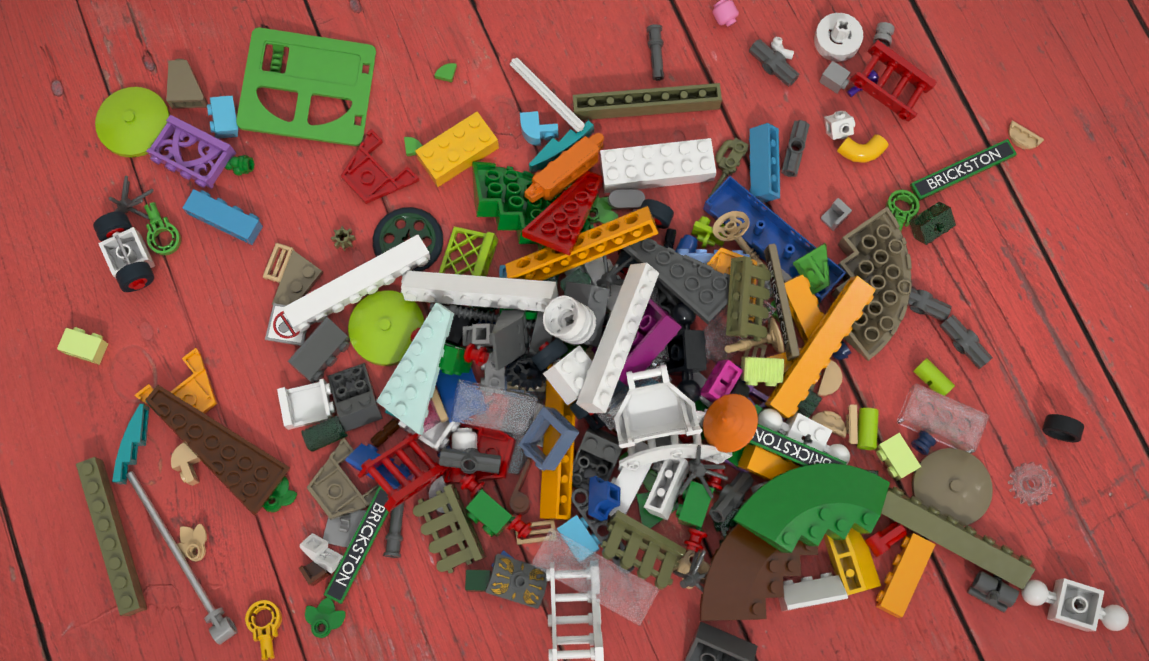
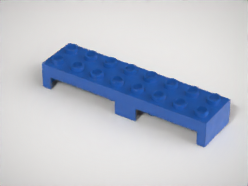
(766, 229)

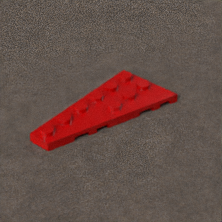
(565, 217)

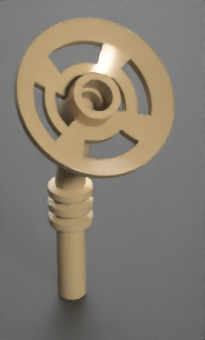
(734, 231)
(773, 337)

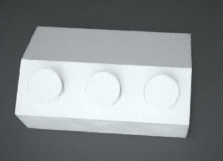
(812, 592)

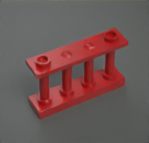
(901, 66)
(408, 487)

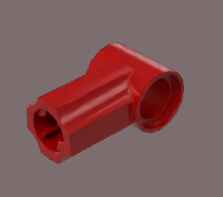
(882, 540)

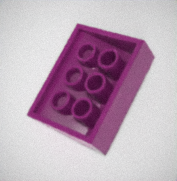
(651, 338)

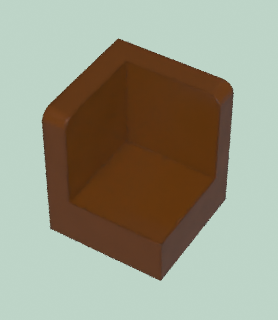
(313, 573)

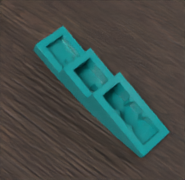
(555, 148)
(133, 437)

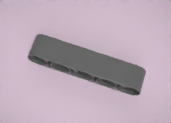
(582, 509)

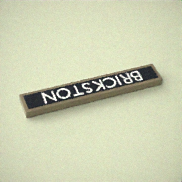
(781, 302)

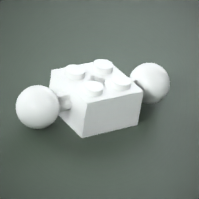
(798, 426)
(1088, 603)

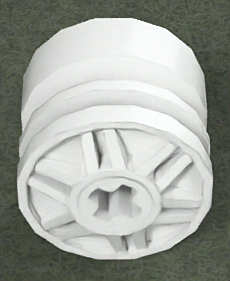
(569, 320)

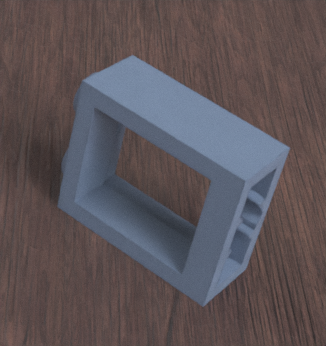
(536, 431)

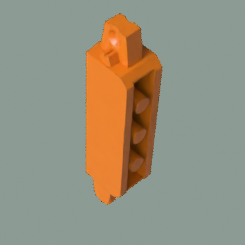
(565, 168)

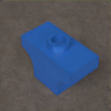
(602, 498)

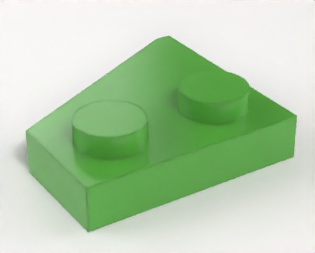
(815, 268)

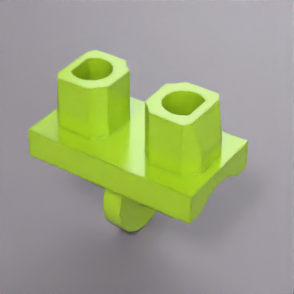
(705, 233)

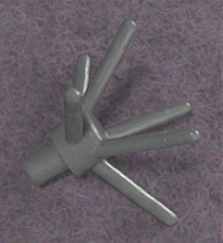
(126, 204)
(610, 277)
(699, 470)
(693, 577)

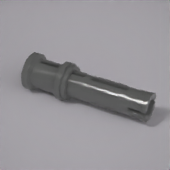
(655, 44)
(394, 536)

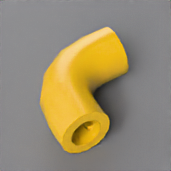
(863, 152)

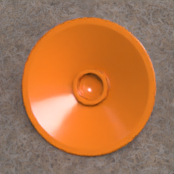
(730, 423)

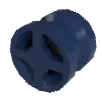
(923, 442)

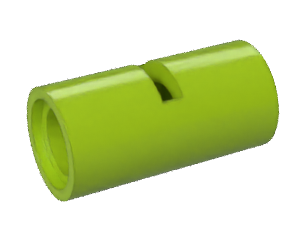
(934, 377)
(867, 428)

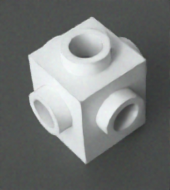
(839, 125)

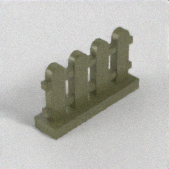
(739, 299)
(450, 518)
(641, 537)

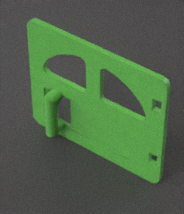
(313, 68)

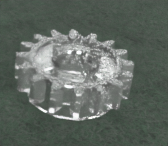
(1041, 481)

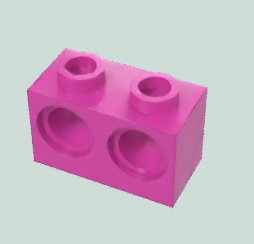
(721, 380)

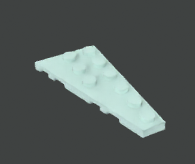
(416, 375)

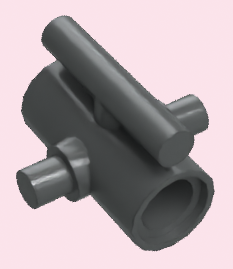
(993, 591)

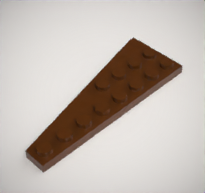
(236, 462)

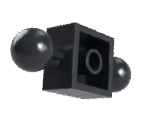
(686, 352)

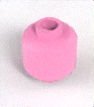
(725, 12)

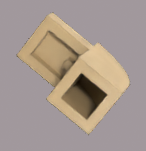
(184, 459)

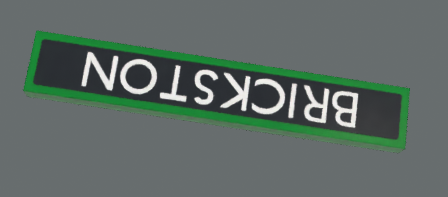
(963, 169)
(790, 448)
(358, 548)

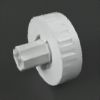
(844, 30)

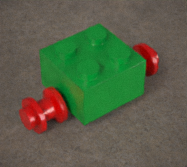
(459, 359)
(695, 508)
(489, 512)

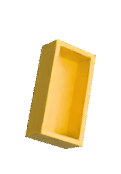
(457, 149)

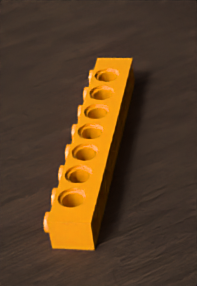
(588, 247)

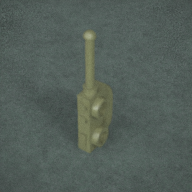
(730, 163)

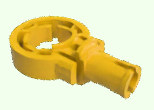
(271, 628)

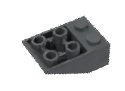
(509, 337)
(354, 397)
(595, 457)

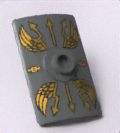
(517, 581)

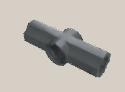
(774, 62)
(792, 157)
(924, 303)
(966, 341)
(478, 462)
(731, 497)

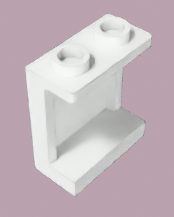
(306, 404)
(438, 435)

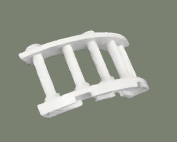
(673, 451)
(594, 639)

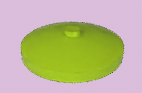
(131, 121)
(383, 327)

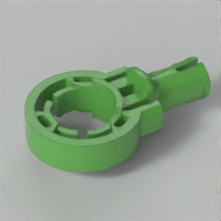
(900, 215)
(156, 220)

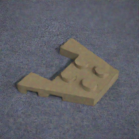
(335, 490)

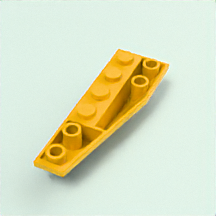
(852, 562)

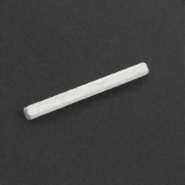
(547, 94)

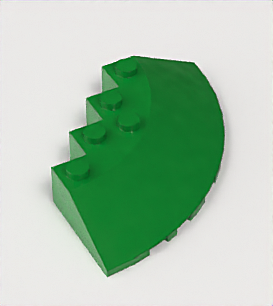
(501, 195)
(814, 503)

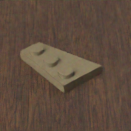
(297, 279)

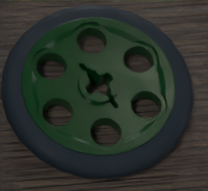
(411, 216)

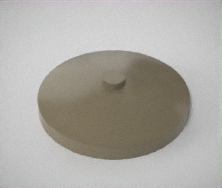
(954, 484)

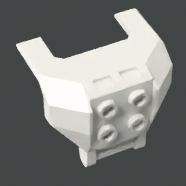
(654, 410)

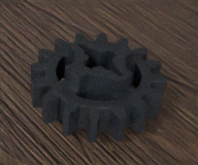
(525, 374)

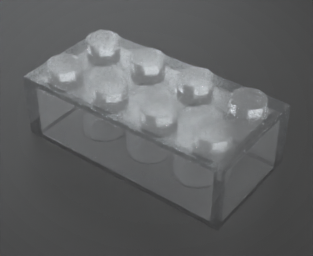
(493, 407)
(943, 418)

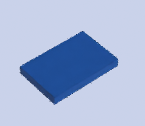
(447, 387)

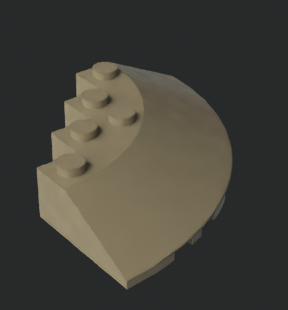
(882, 260)

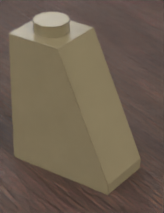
(183, 86)

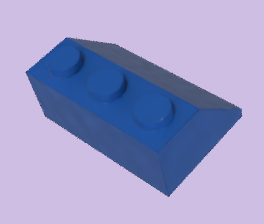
(367, 452)

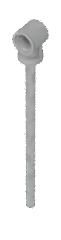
(222, 627)

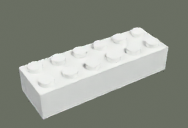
(658, 165)

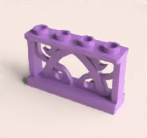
(181, 131)

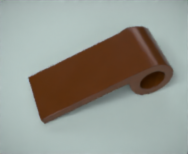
(519, 501)

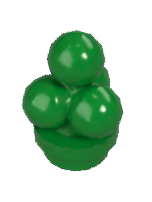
(240, 165)

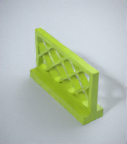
(484, 257)

